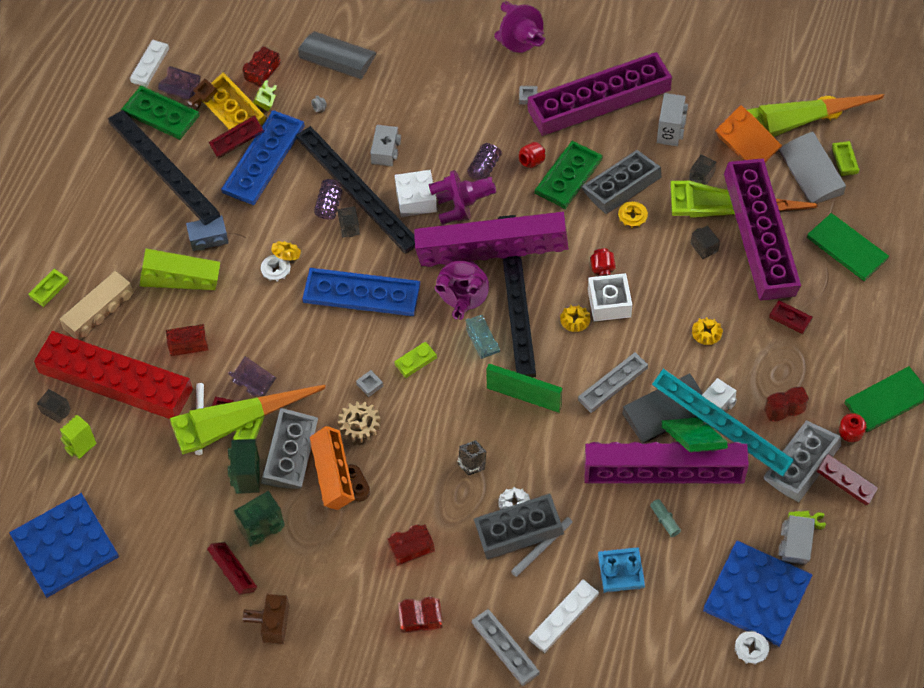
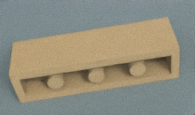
(96, 306)

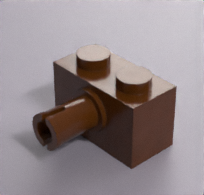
(272, 618)

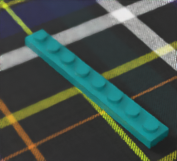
(722, 422)

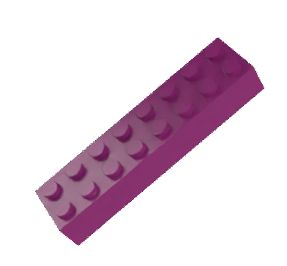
(599, 93)
(762, 229)
(491, 239)
(664, 464)

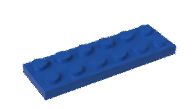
(263, 158)
(361, 292)

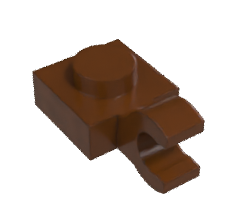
(203, 92)

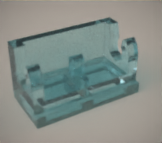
(481, 336)

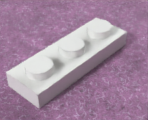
(149, 63)

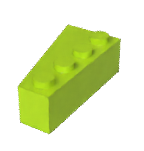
(178, 271)

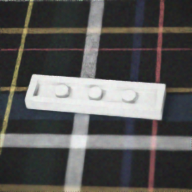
(563, 616)

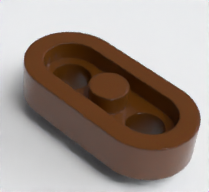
(358, 480)

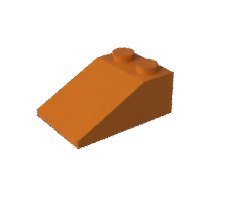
(747, 136)

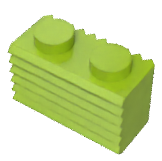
(77, 437)

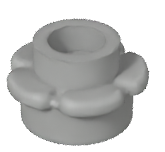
(318, 104)

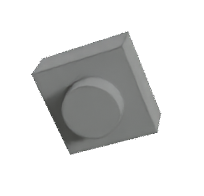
(525, 92)
(369, 383)

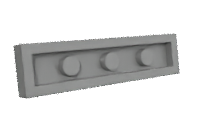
(613, 382)
(505, 647)

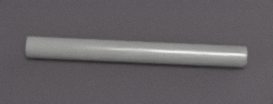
(538, 550)

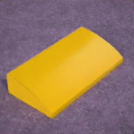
(232, 104)

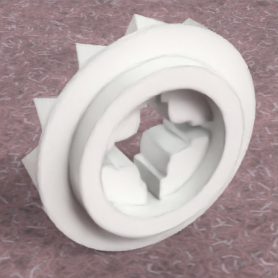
(272, 262)
(507, 496)
(747, 639)

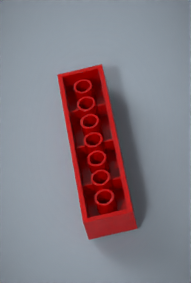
(113, 375)

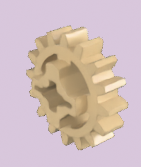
(358, 423)

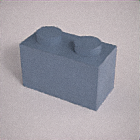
(208, 235)

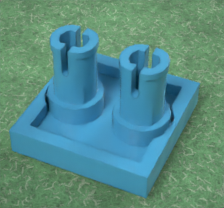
(621, 570)

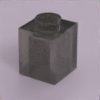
(702, 170)
(348, 222)
(705, 242)
(54, 406)
(472, 457)

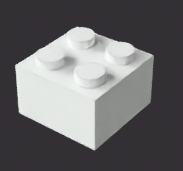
(414, 193)
(609, 297)

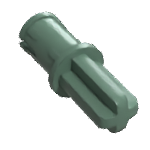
(665, 518)

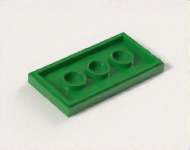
(160, 112)
(568, 174)
(847, 247)
(524, 388)
(887, 398)
(694, 434)

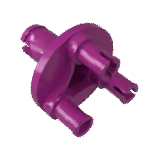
(520, 28)
(462, 193)
(462, 286)

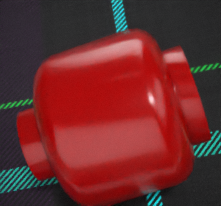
(532, 155)
(602, 262)
(852, 427)

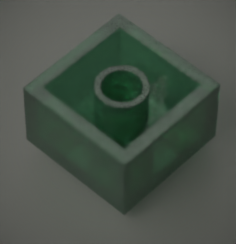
(244, 466)
(259, 518)

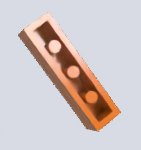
(332, 468)

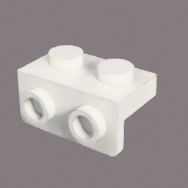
(721, 395)

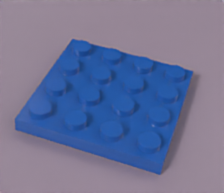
(64, 545)
(757, 592)

